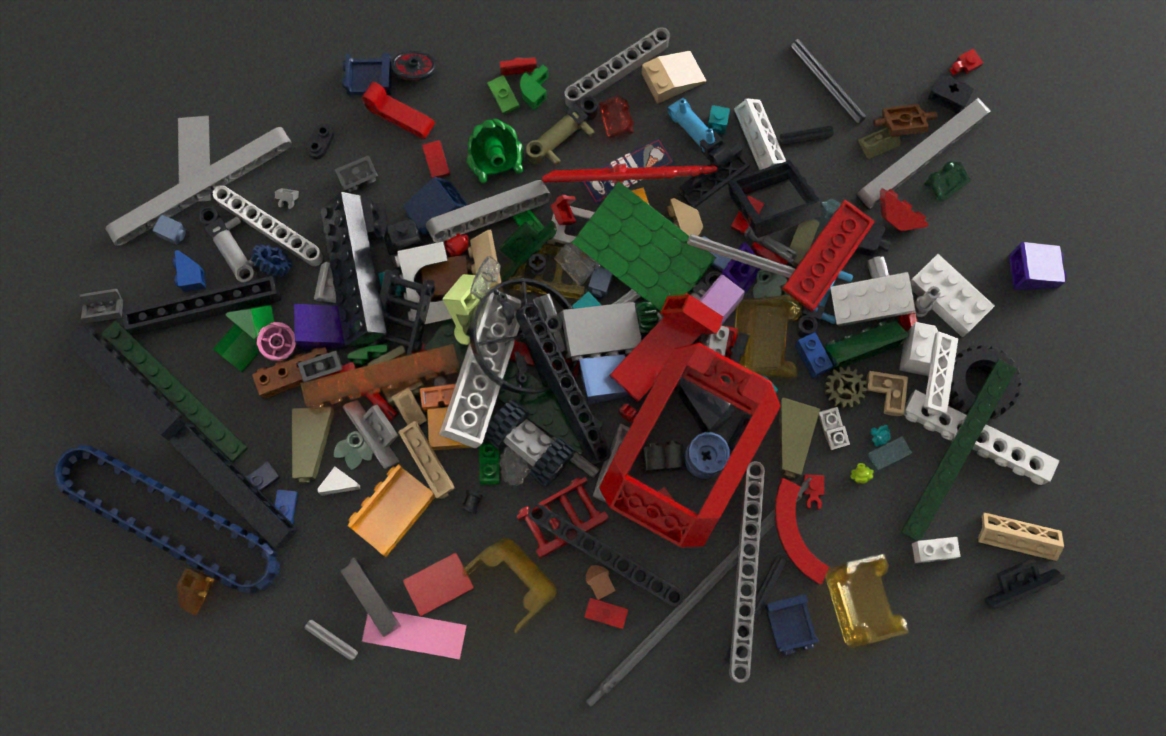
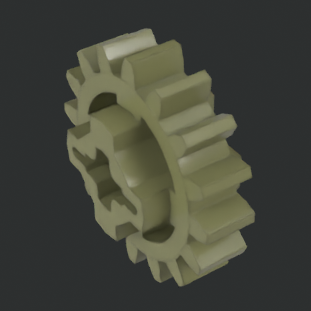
(840, 381)

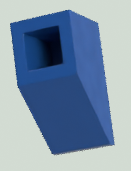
(189, 273)

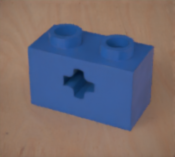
(813, 355)

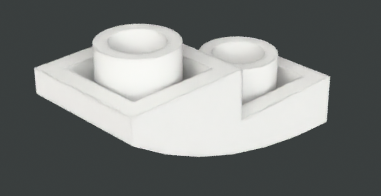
(833, 428)

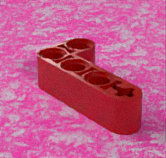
(394, 111)

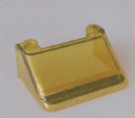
(767, 325)

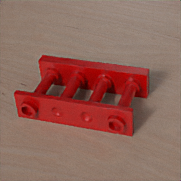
(596, 518)

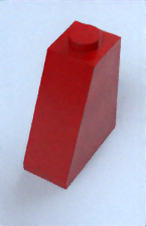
(692, 313)

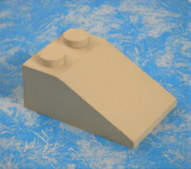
(672, 75)

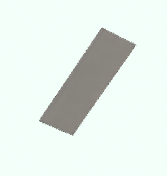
(193, 147)

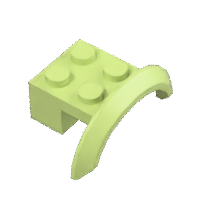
(461, 306)

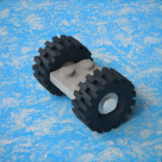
(529, 442)

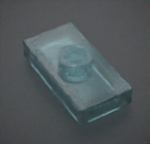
(889, 453)

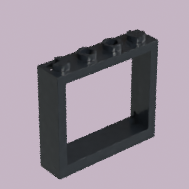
(766, 177)

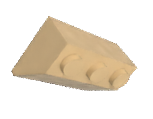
(481, 248)

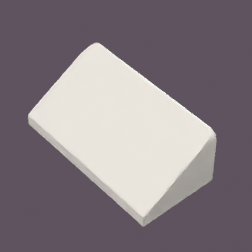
(325, 289)

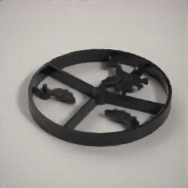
(509, 314)

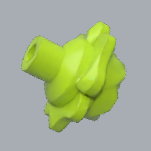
(862, 474)

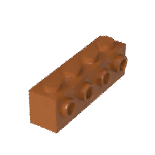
(283, 375)

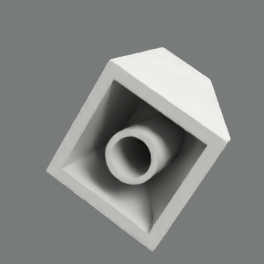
(918, 349)

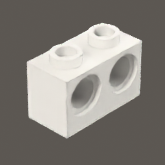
(936, 550)

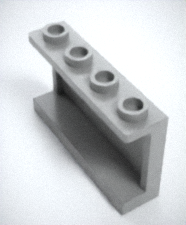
(600, 330)

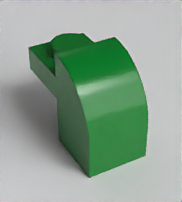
(531, 88)

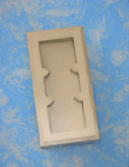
(409, 407)

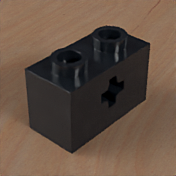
(942, 93)

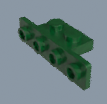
(522, 245)

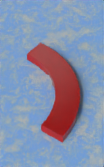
(789, 534)

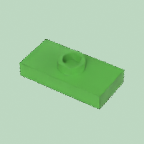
(503, 94)

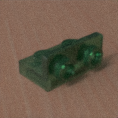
(948, 180)

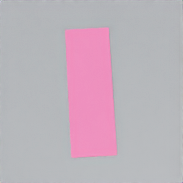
(420, 635)

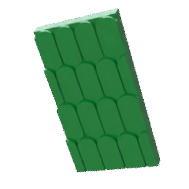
(642, 247)

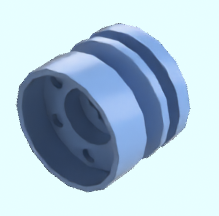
(714, 447)

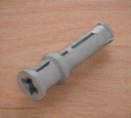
(925, 303)

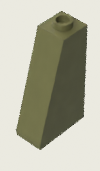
(795, 435)
(309, 440)

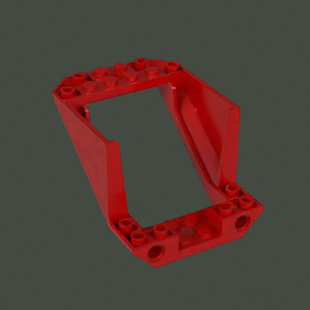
(746, 391)

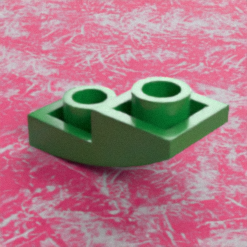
(363, 355)
(489, 464)

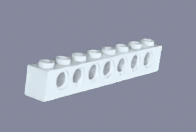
(1044, 463)

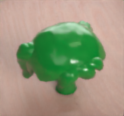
(494, 149)

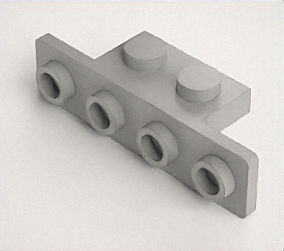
(375, 431)

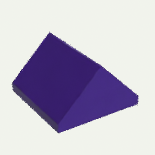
(741, 273)

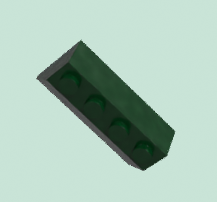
(865, 345)

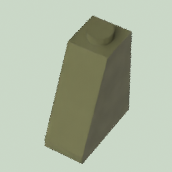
(803, 239)

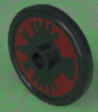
(413, 65)

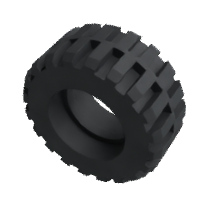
(982, 358)

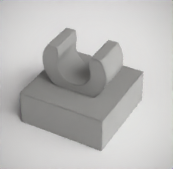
(286, 195)

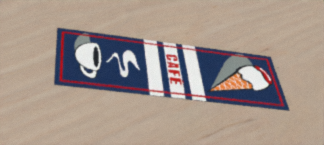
(650, 155)

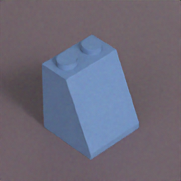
(596, 378)

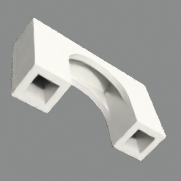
(411, 262)

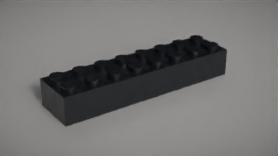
(352, 270)

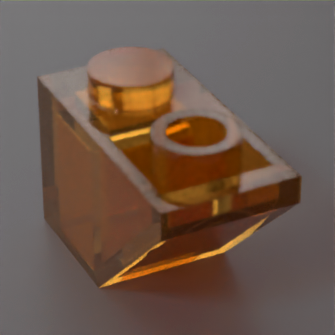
(193, 589)

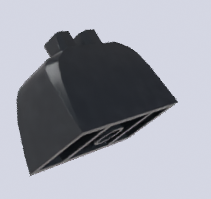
(706, 408)

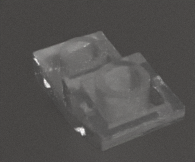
(486, 274)

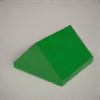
(252, 319)
(237, 348)

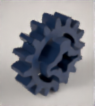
(271, 260)

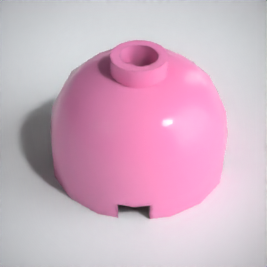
(279, 334)

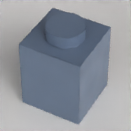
(169, 230)
(600, 282)

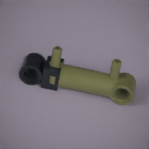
(575, 119)

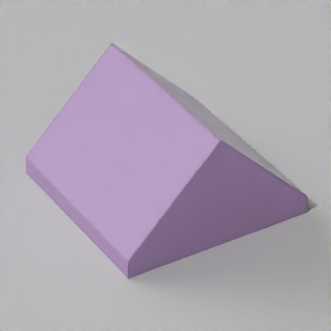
(723, 297)

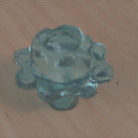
(830, 207)

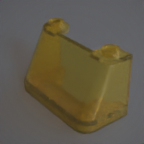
(863, 602)

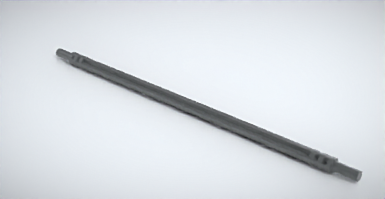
(681, 610)

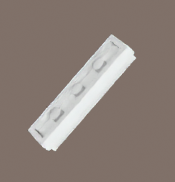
(758, 135)
(940, 373)

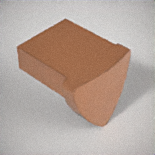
(599, 581)

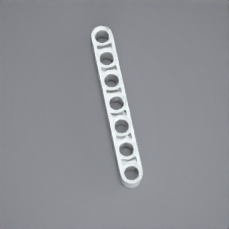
(262, 219)

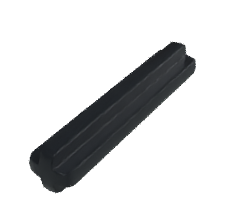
(805, 135)

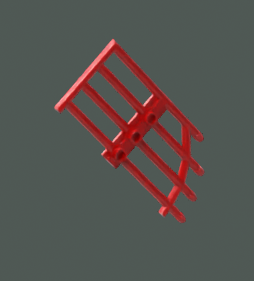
(621, 173)

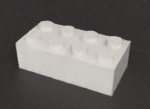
(873, 299)
(959, 300)

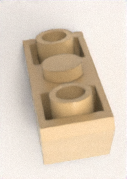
(685, 217)

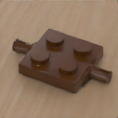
(905, 120)

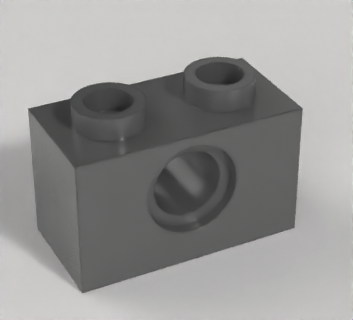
(320, 366)

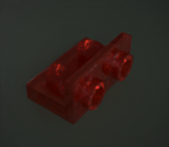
(616, 116)

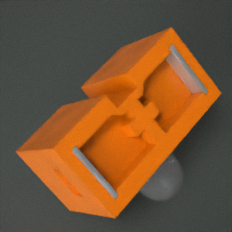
(436, 396)

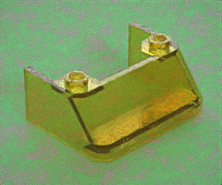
(541, 588)

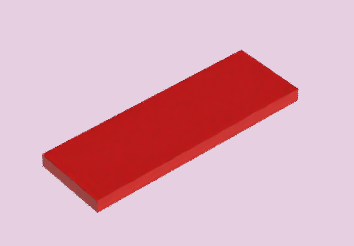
(828, 255)
(645, 362)

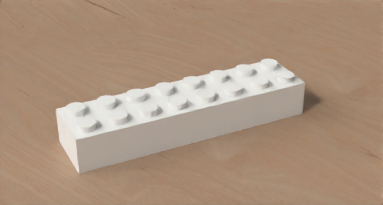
(474, 390)

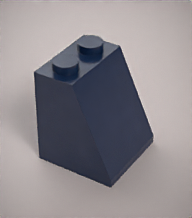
(433, 200)

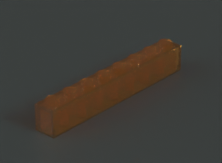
(379, 375)

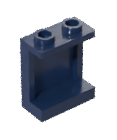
(362, 72)
(791, 624)

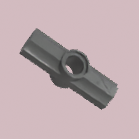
(548, 312)

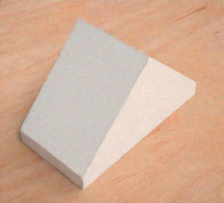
(337, 482)

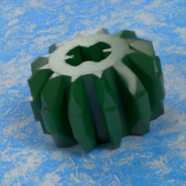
(646, 316)

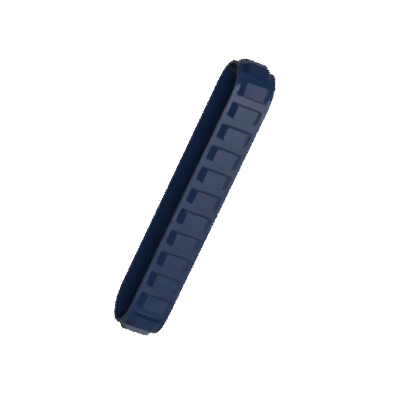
(64, 484)

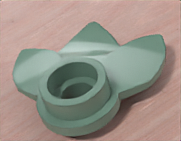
(768, 287)
(353, 452)

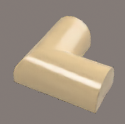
(894, 388)

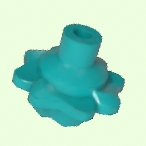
(881, 435)

